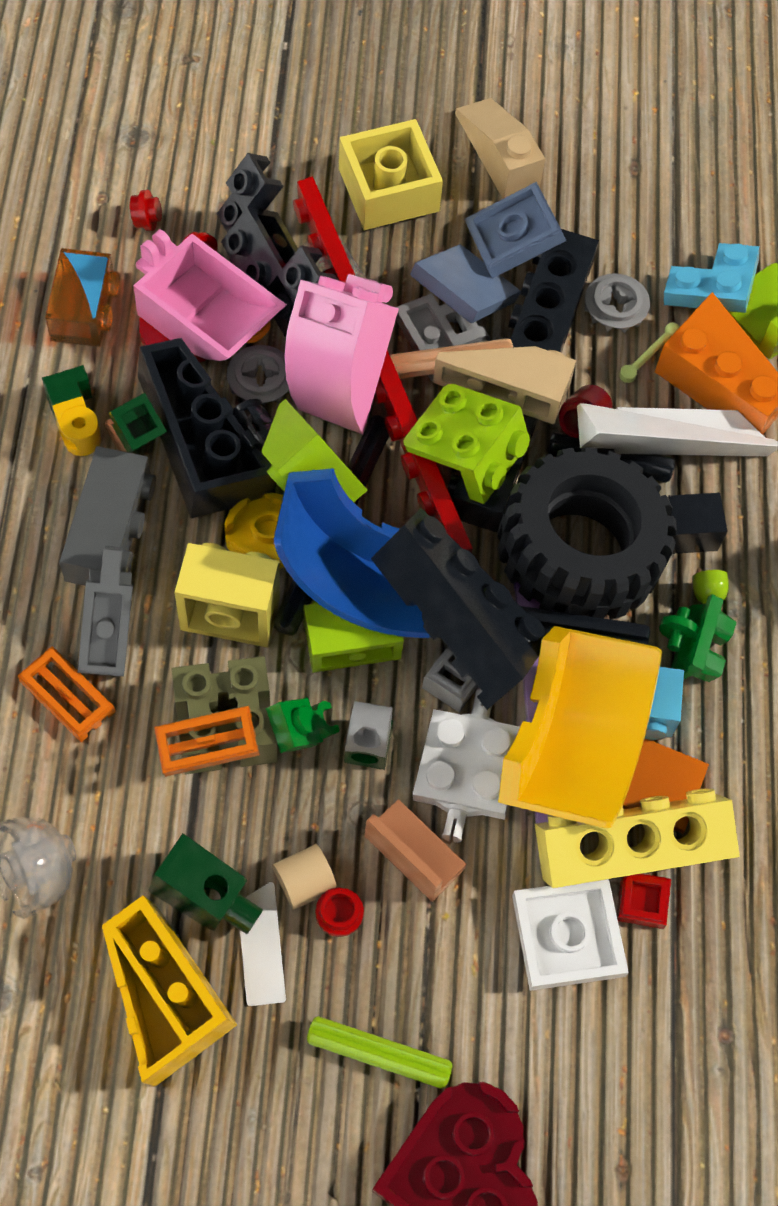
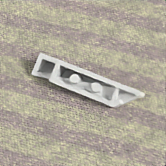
(671, 431)

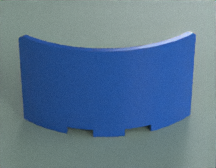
(330, 555)

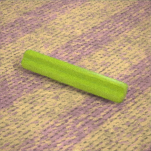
(379, 1052)

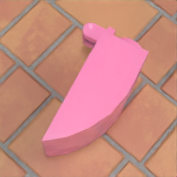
(200, 297)
(338, 347)

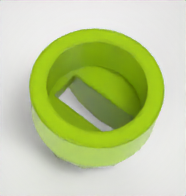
(709, 583)

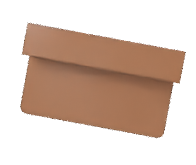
(414, 849)

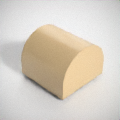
(304, 876)

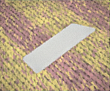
(263, 952)

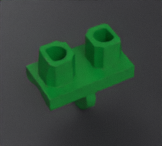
(691, 637)

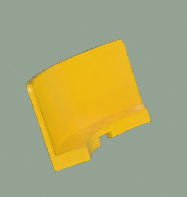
(585, 729)

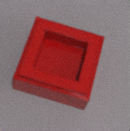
(644, 900)

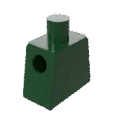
(189, 872)

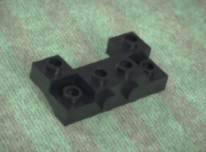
(259, 239)

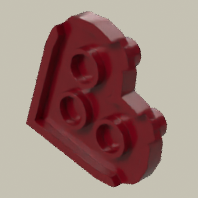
(461, 1154)

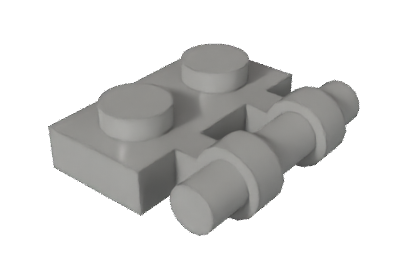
(428, 325)

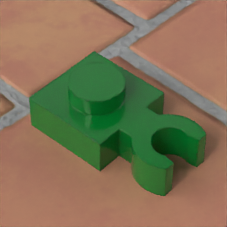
(299, 724)

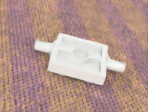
(464, 766)

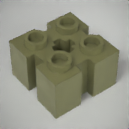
(203, 693)

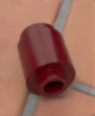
(588, 395)

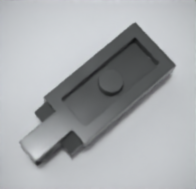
(106, 617)

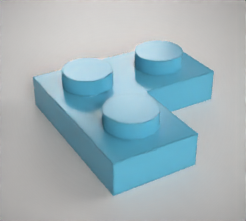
(729, 279)

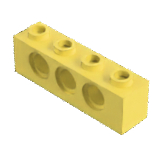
(709, 839)

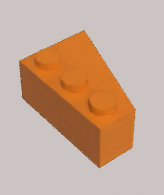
(721, 365)

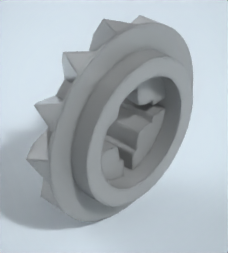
(625, 291)
(243, 369)

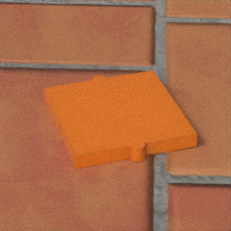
(664, 773)

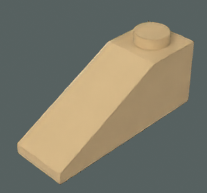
(502, 145)
(518, 375)

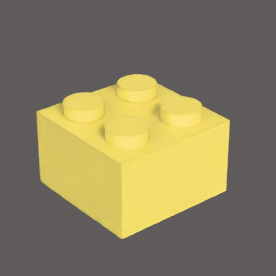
(390, 174)
(228, 594)

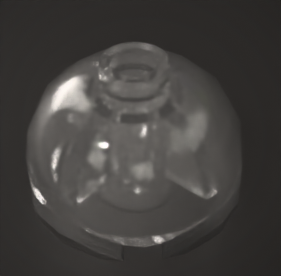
(34, 864)

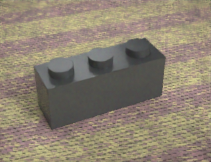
(107, 512)

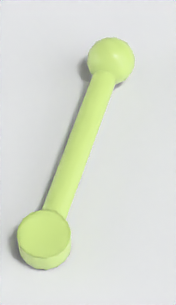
(629, 372)

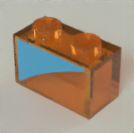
(81, 297)

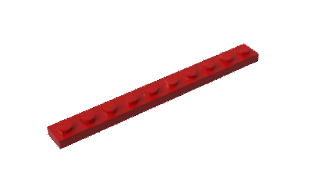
(401, 417)

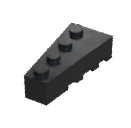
(204, 441)
(462, 606)

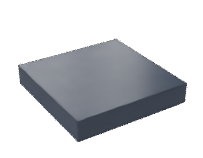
(514, 230)
(464, 283)

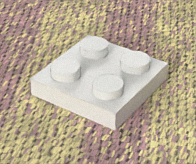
(569, 934)

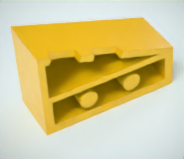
(163, 991)

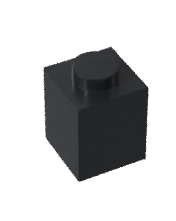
(698, 522)

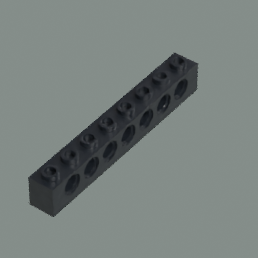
(550, 327)

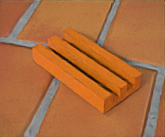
(91, 720)
(209, 759)

